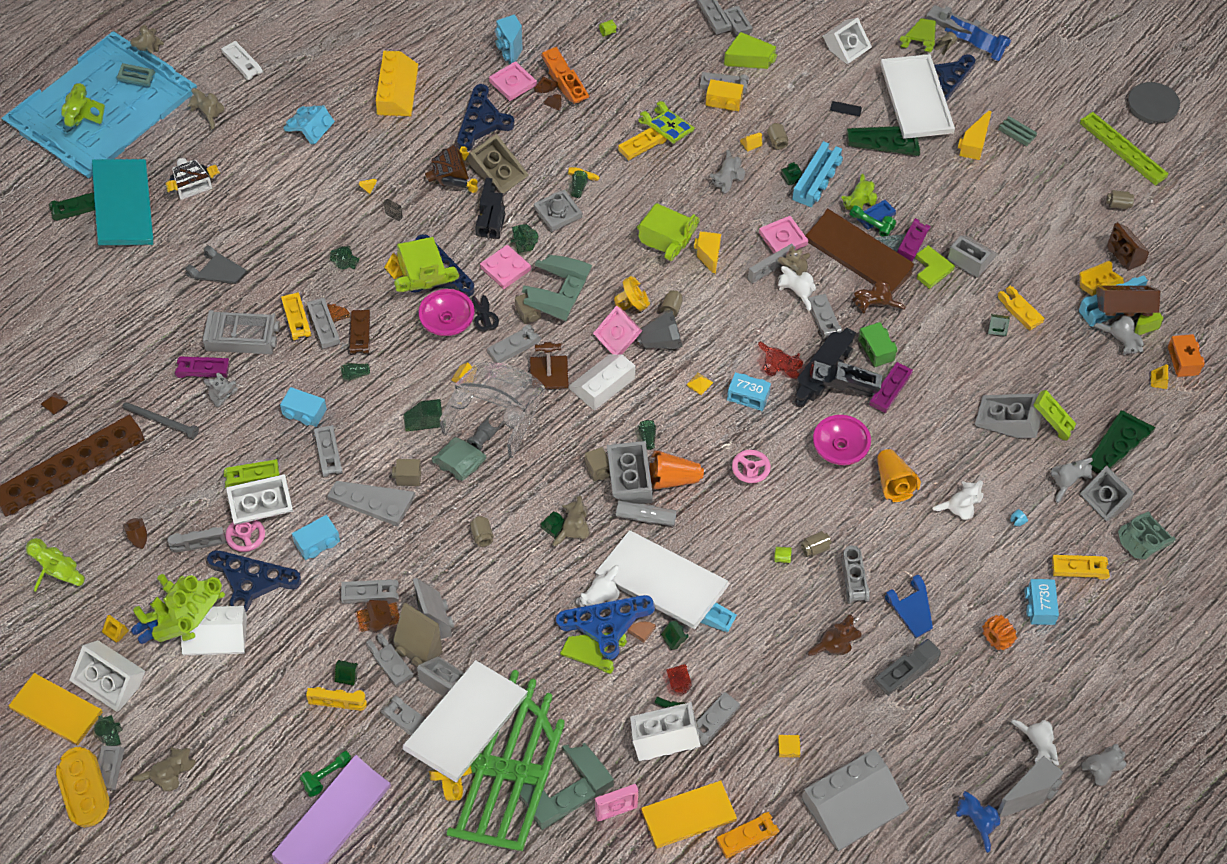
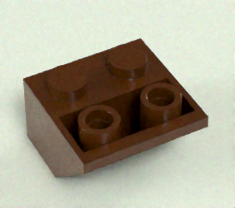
(1127, 247)

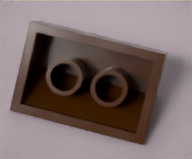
(1128, 299)

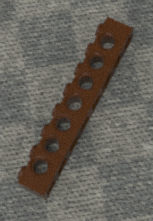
(74, 456)

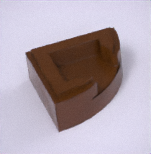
(545, 85)
(554, 101)

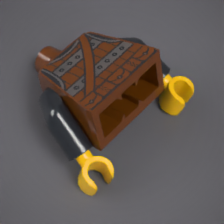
(451, 169)

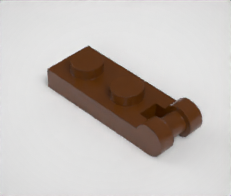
(360, 331)

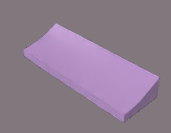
(333, 816)

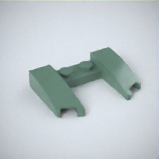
(559, 303)
(593, 783)

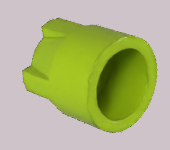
(607, 28)
(783, 554)

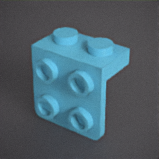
(311, 121)

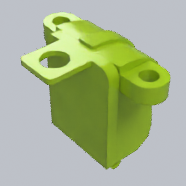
(667, 230)
(422, 266)

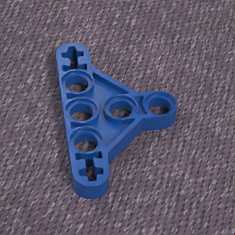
(596, 624)

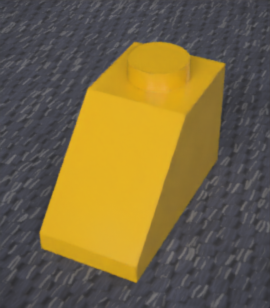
(708, 249)

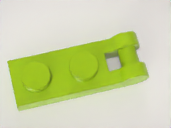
(1055, 414)
(251, 472)

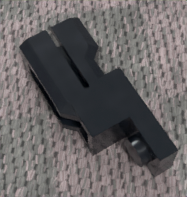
(491, 212)
(846, 376)

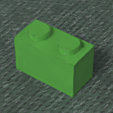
(877, 344)

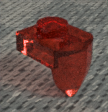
(679, 679)

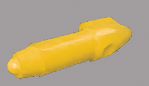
(591, 176)

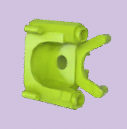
(183, 608)

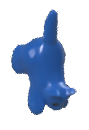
(984, 817)

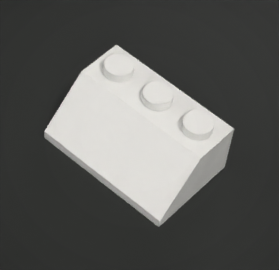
(604, 380)
(259, 499)
(219, 633)
(106, 675)
(665, 731)

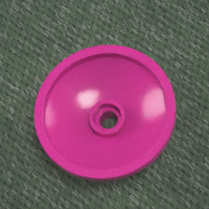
(446, 305)
(844, 432)

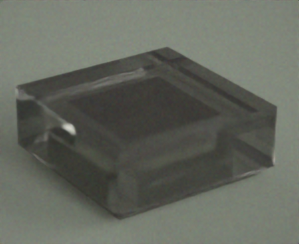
(393, 209)

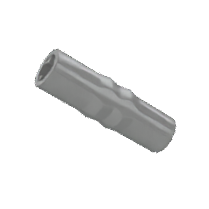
(646, 513)

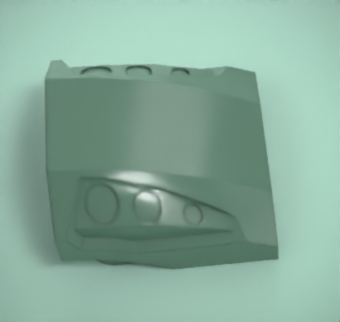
(459, 458)
(1144, 536)

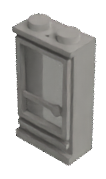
(241, 332)

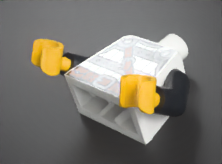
(191, 178)

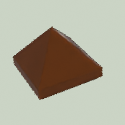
(54, 403)

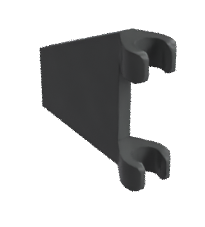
(217, 269)

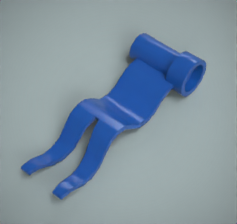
(982, 39)

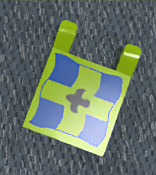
(667, 123)

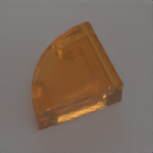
(337, 312)

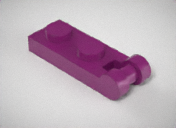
(913, 239)
(201, 366)

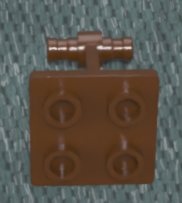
(550, 370)

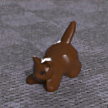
(879, 295)
(838, 638)

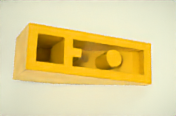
(974, 138)

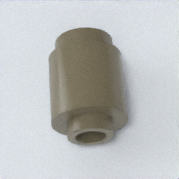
(777, 136)
(1120, 199)
(672, 300)
(481, 531)
(816, 544)

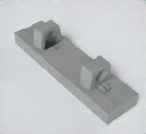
(940, 15)

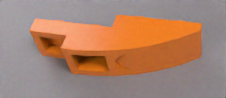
(567, 79)

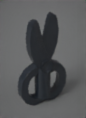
(484, 314)

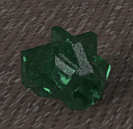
(524, 238)
(343, 257)
(108, 730)

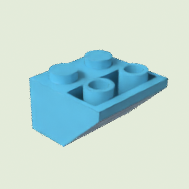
(509, 38)

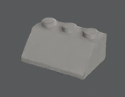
(630, 472)

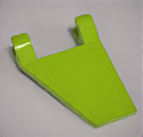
(922, 31)
(587, 650)

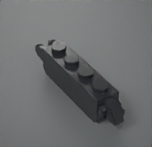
(834, 349)

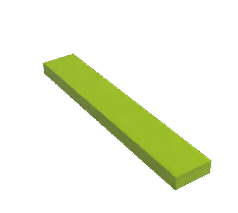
(1124, 148)

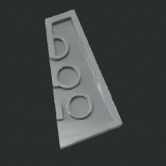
(378, 502)

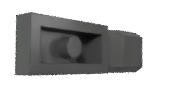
(909, 667)

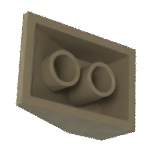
(497, 162)
(417, 636)

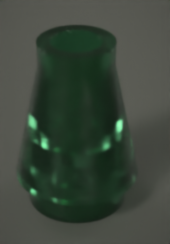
(579, 182)
(354, 370)
(647, 432)

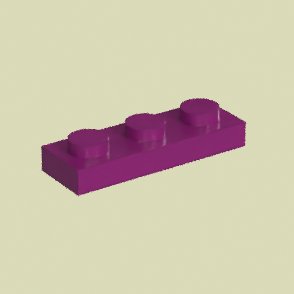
(891, 387)

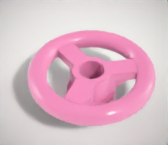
(751, 475)
(238, 532)

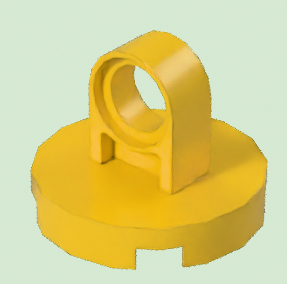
(632, 295)
(450, 785)

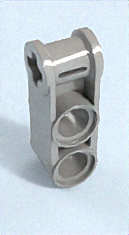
(856, 588)

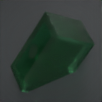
(423, 416)

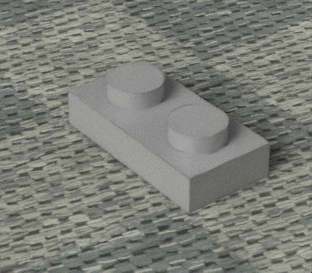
(738, 20)
(110, 763)

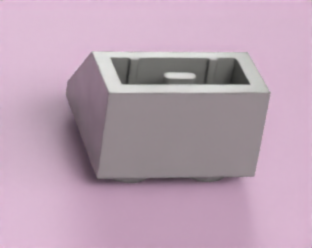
(970, 255)

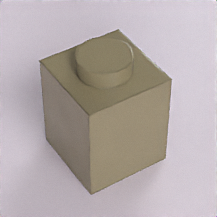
(526, 312)
(597, 464)
(407, 472)

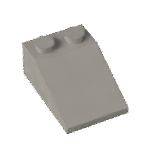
(1010, 415)
(433, 606)
(1033, 789)

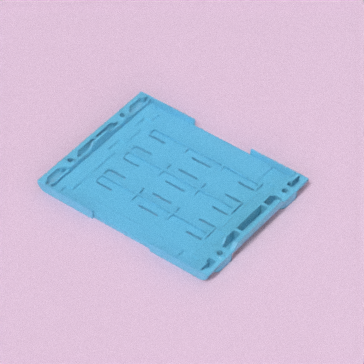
(127, 111)

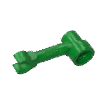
(886, 226)
(312, 782)

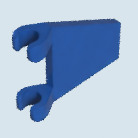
(913, 609)

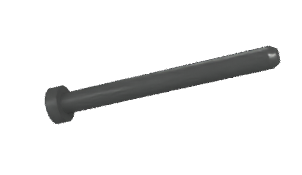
(191, 431)

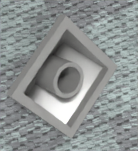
(1108, 494)
(438, 675)

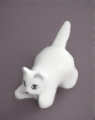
(800, 284)
(962, 502)
(601, 590)
(1042, 737)

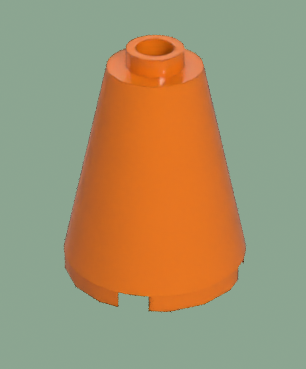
(673, 471)

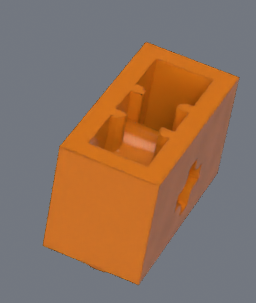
(1185, 355)

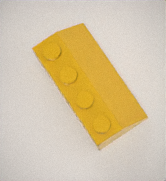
(396, 84)

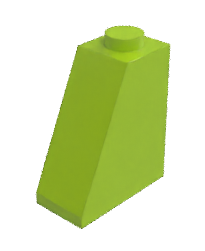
(750, 53)

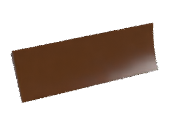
(859, 251)

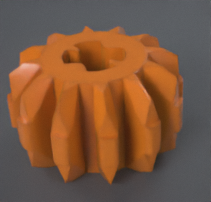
(999, 632)

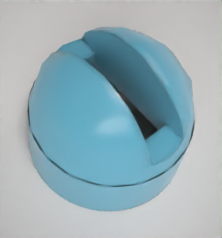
(1019, 518)

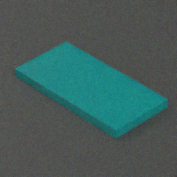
(122, 202)

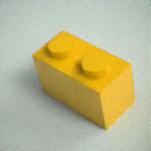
(724, 95)

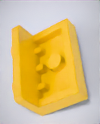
(1099, 275)

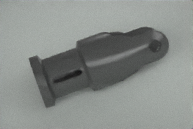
(484, 433)

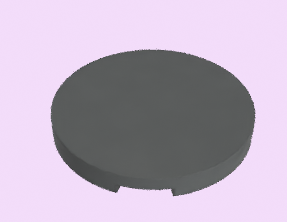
(1153, 102)

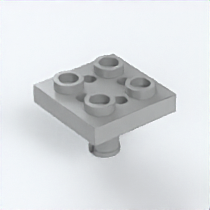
(559, 206)

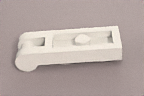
(241, 60)

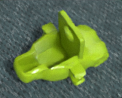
(79, 106)
(54, 563)

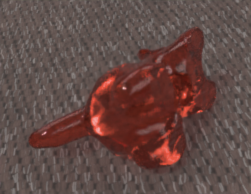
(777, 360)

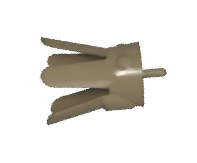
(949, 39)

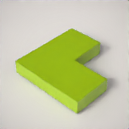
(936, 267)

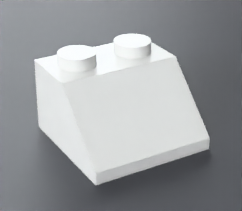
(847, 40)

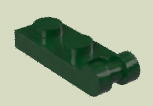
(72, 206)

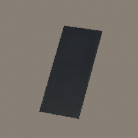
(846, 108)

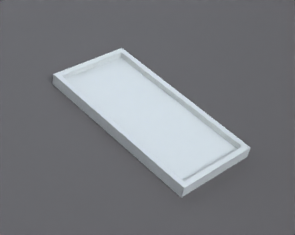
(917, 96)
(670, 580)
(465, 721)

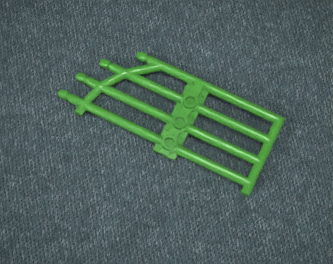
(512, 770)

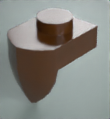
(136, 532)
(379, 614)

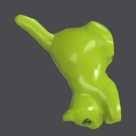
(861, 195)

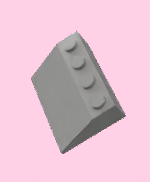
(855, 800)

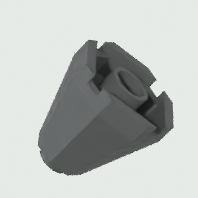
(661, 332)

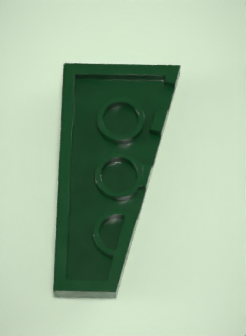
(883, 139)
(1120, 440)

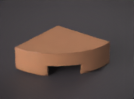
(642, 630)

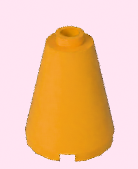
(896, 476)

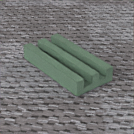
(147, 79)
(1018, 130)

